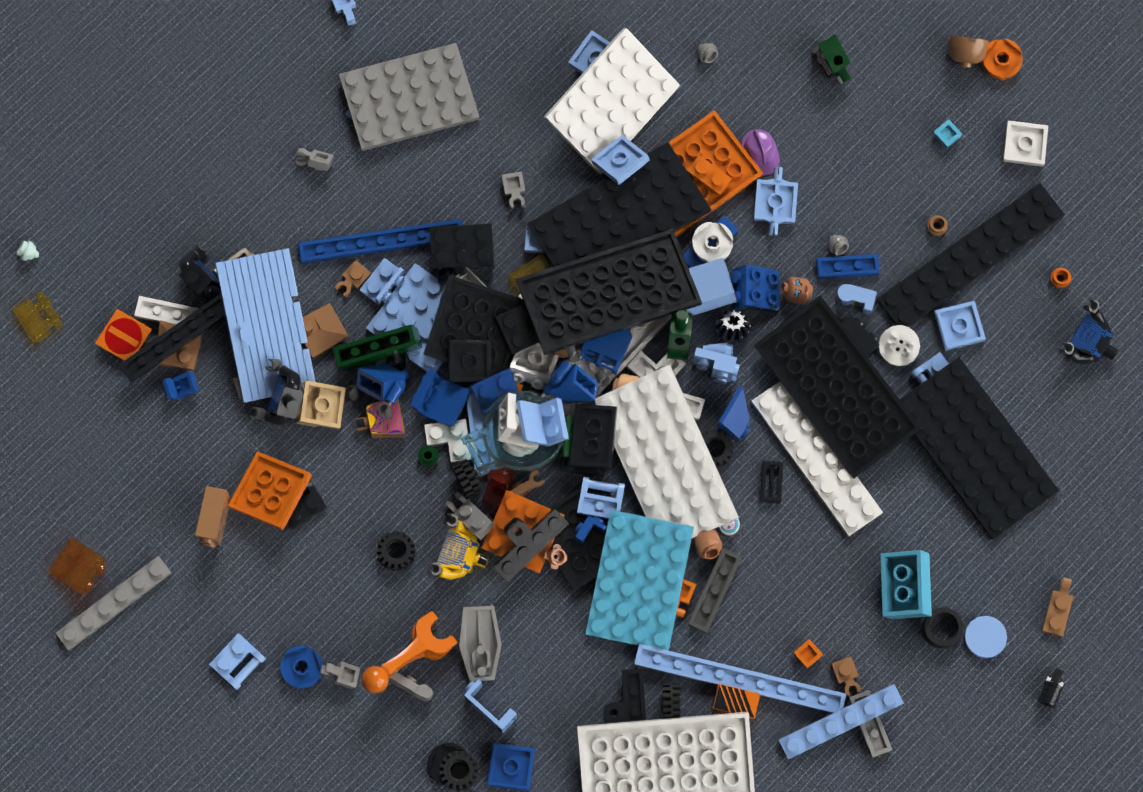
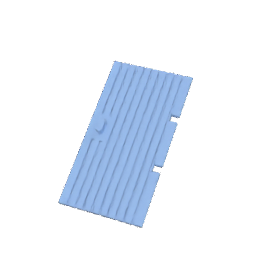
(263, 320)

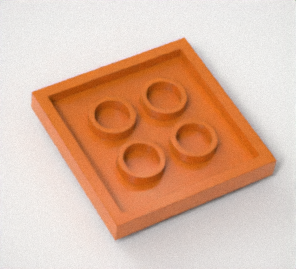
(270, 490)
(529, 512)

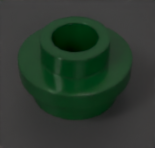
(428, 462)

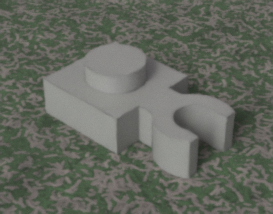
(514, 186)

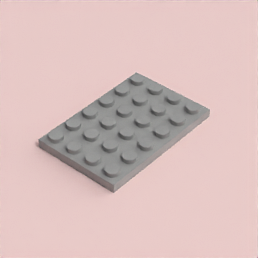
(408, 96)

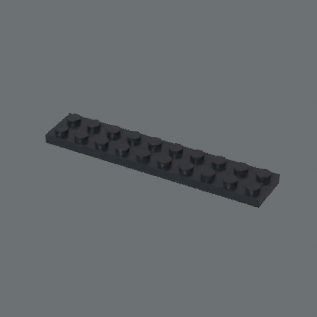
(971, 257)

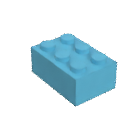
(906, 584)

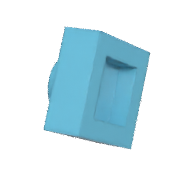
(947, 134)

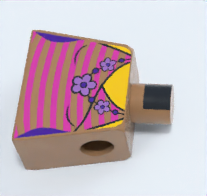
(380, 426)

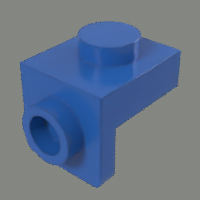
(180, 386)
(584, 529)

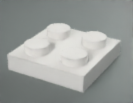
(1025, 143)

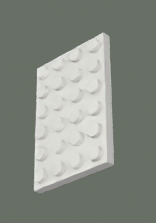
(612, 97)

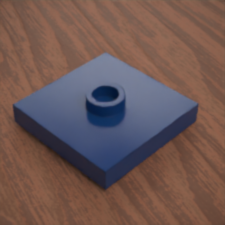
(511, 767)

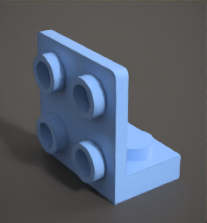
(542, 422)

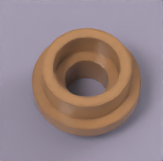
(940, 220)

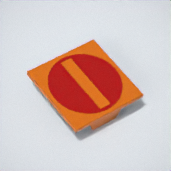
(123, 335)

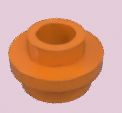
(1062, 272)

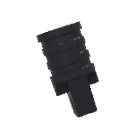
(1052, 689)

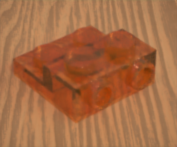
(78, 567)

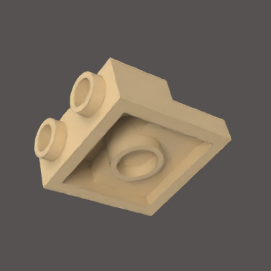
(321, 405)

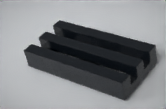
(770, 499)

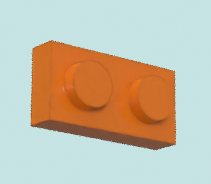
(709, 175)

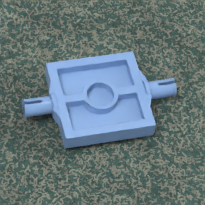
(775, 201)

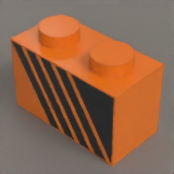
(735, 700)

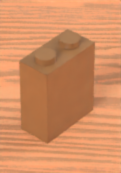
(213, 517)

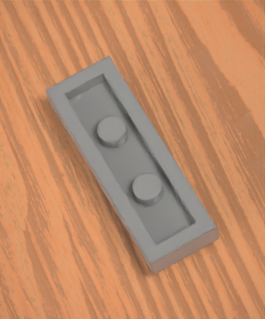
(873, 731)

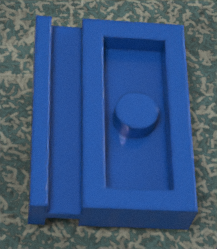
(492, 388)

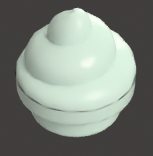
(27, 251)

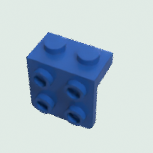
(755, 288)
(439, 399)

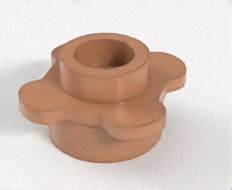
(561, 556)

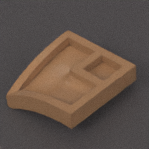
(323, 330)
(184, 358)

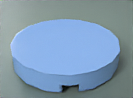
(985, 637)

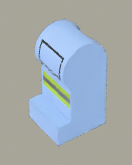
(856, 296)

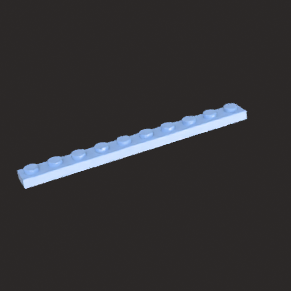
(740, 678)

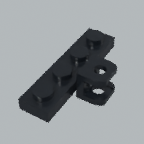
(528, 542)
(633, 699)

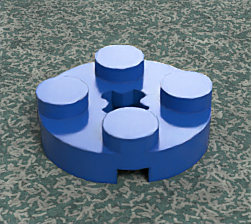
(290, 662)

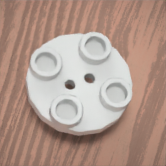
(907, 350)

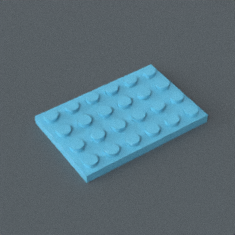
(639, 580)

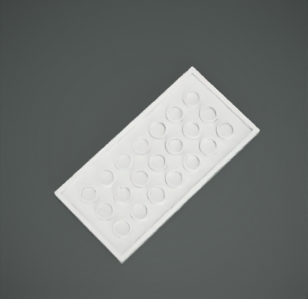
(667, 454)
(668, 755)

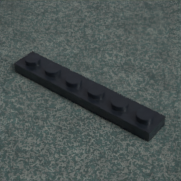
(173, 339)

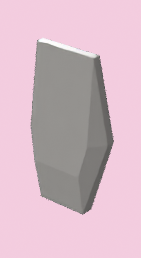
(480, 642)

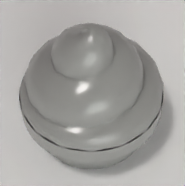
(707, 52)
(838, 244)

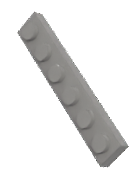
(113, 603)

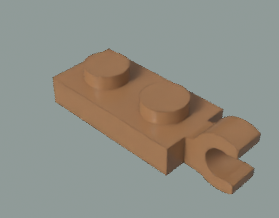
(1058, 609)

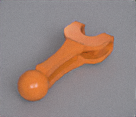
(423, 645)

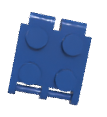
(608, 349)

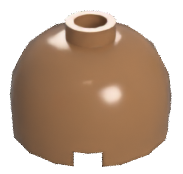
(967, 50)

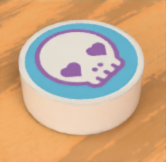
(730, 528)

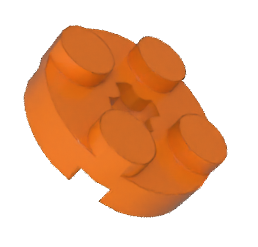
(1013, 59)

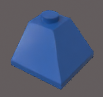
(736, 417)

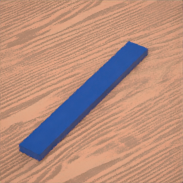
(369, 242)

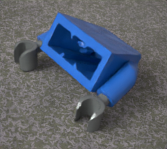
(381, 382)
(573, 383)

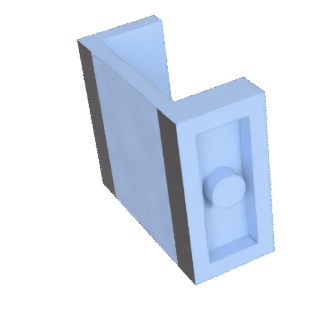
(504, 723)

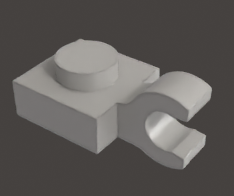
(315, 159)
(344, 674)

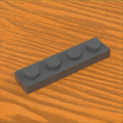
(714, 590)

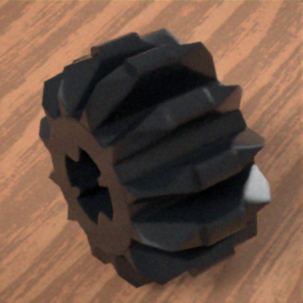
(732, 326)

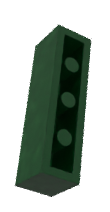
(377, 347)

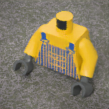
(458, 552)

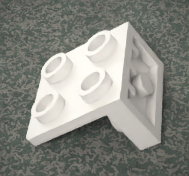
(509, 424)

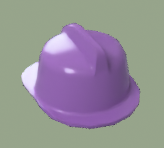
(762, 150)

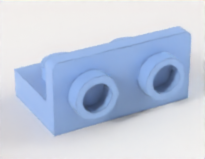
(382, 281)

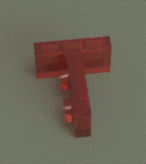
(498, 482)

